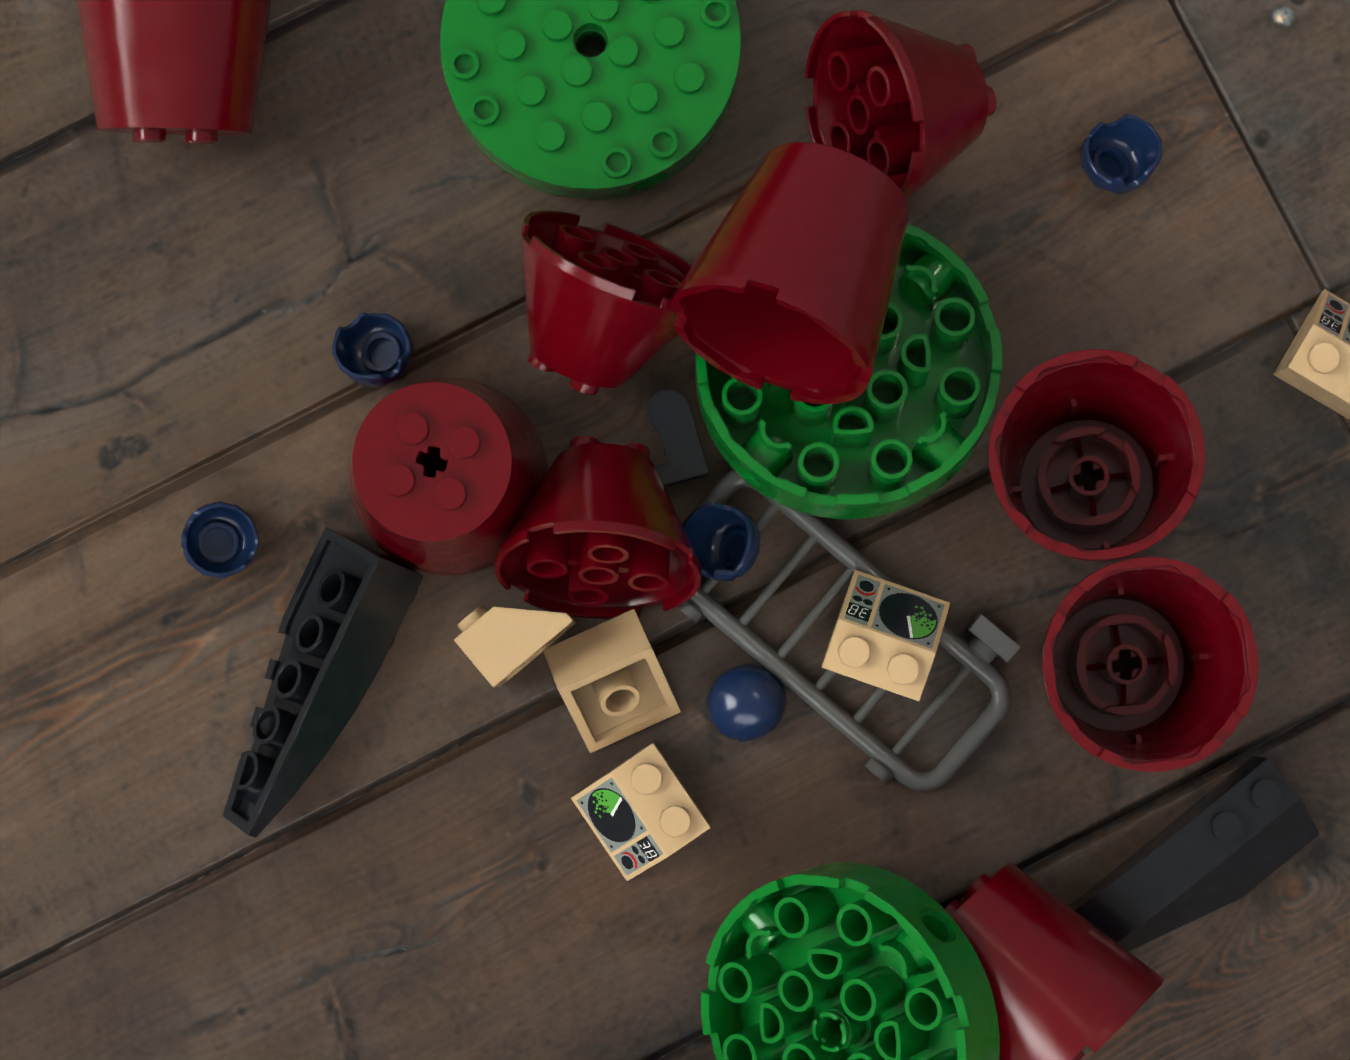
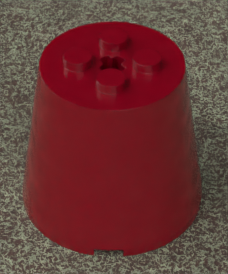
(174, 66)
(798, 275)
(1104, 418)
(461, 514)
(1187, 657)
(1048, 968)

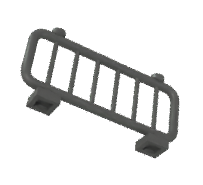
(884, 761)

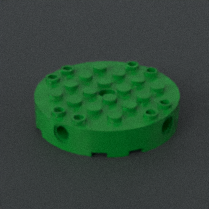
(597, 121)
(908, 428)
(846, 970)

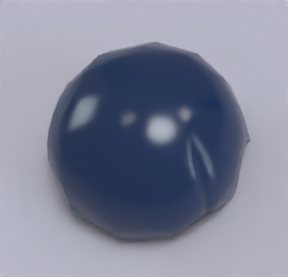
(1121, 154)
(373, 349)
(219, 539)
(723, 540)
(746, 702)

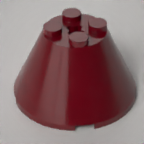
(895, 96)
(596, 299)
(600, 537)

